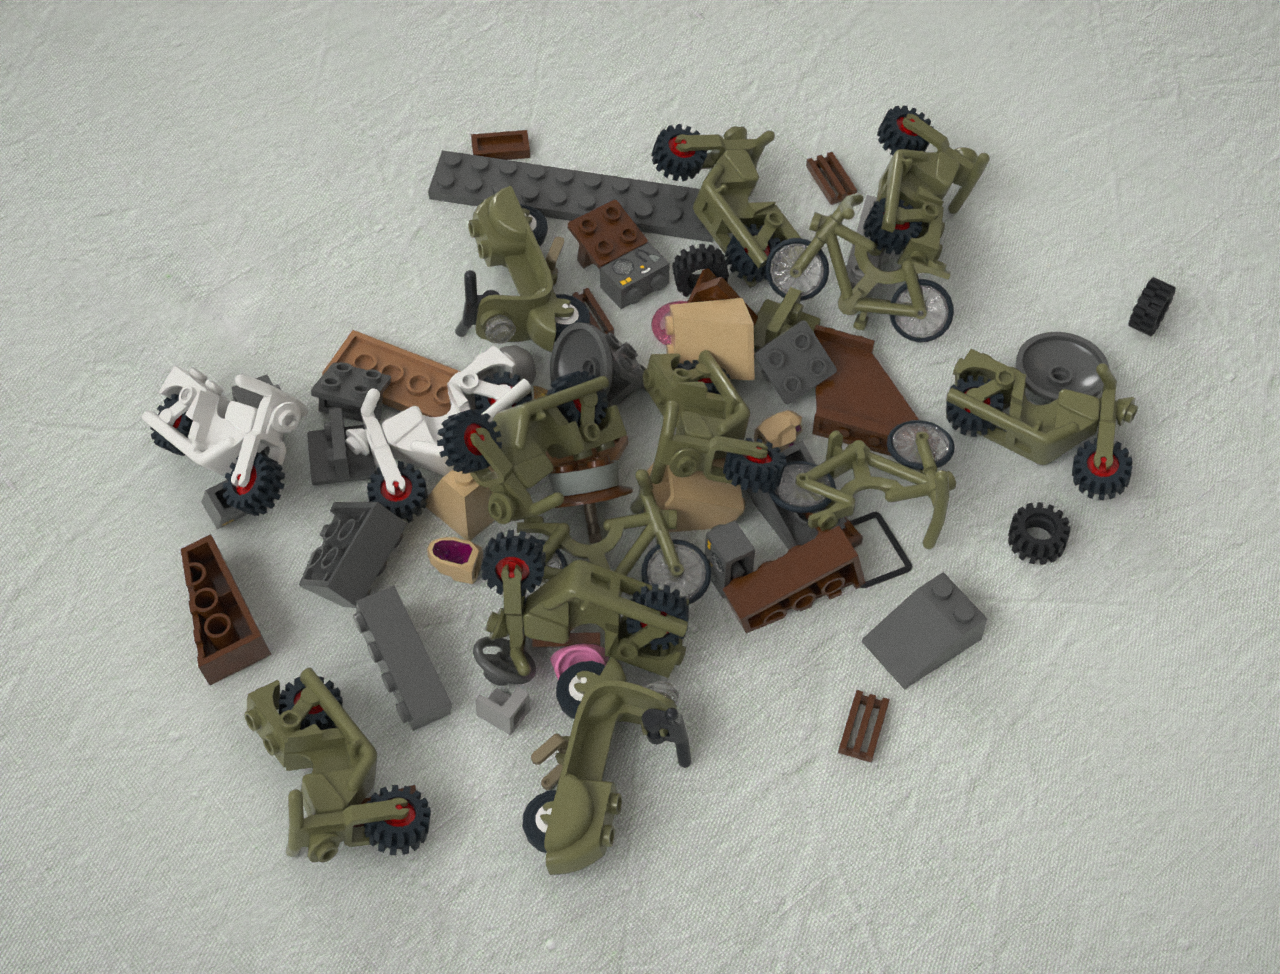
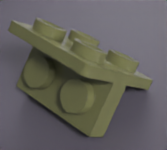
(778, 318)

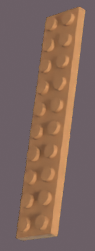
(421, 382)

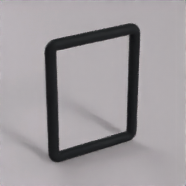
(908, 566)

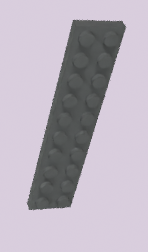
(568, 192)

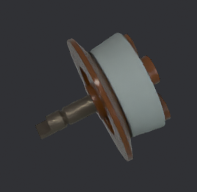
(587, 485)

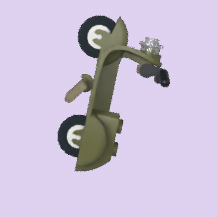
(511, 237)
(578, 817)

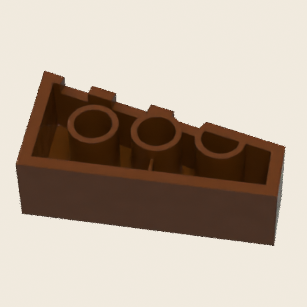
(795, 580)
(221, 619)

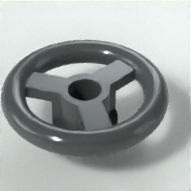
(499, 667)

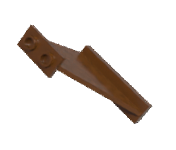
(859, 396)

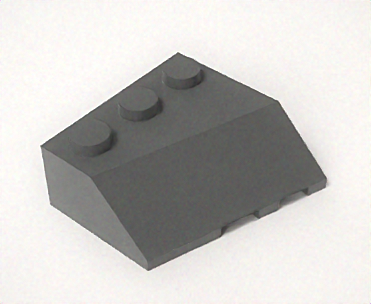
(352, 551)

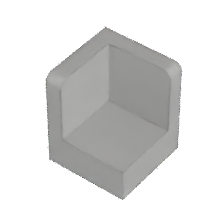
(504, 710)

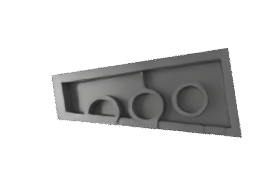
(402, 658)

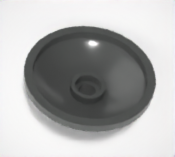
(582, 349)
(1060, 362)

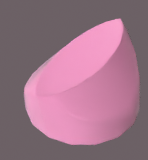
(573, 654)

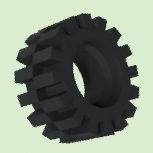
(696, 260)
(1152, 306)
(1039, 518)

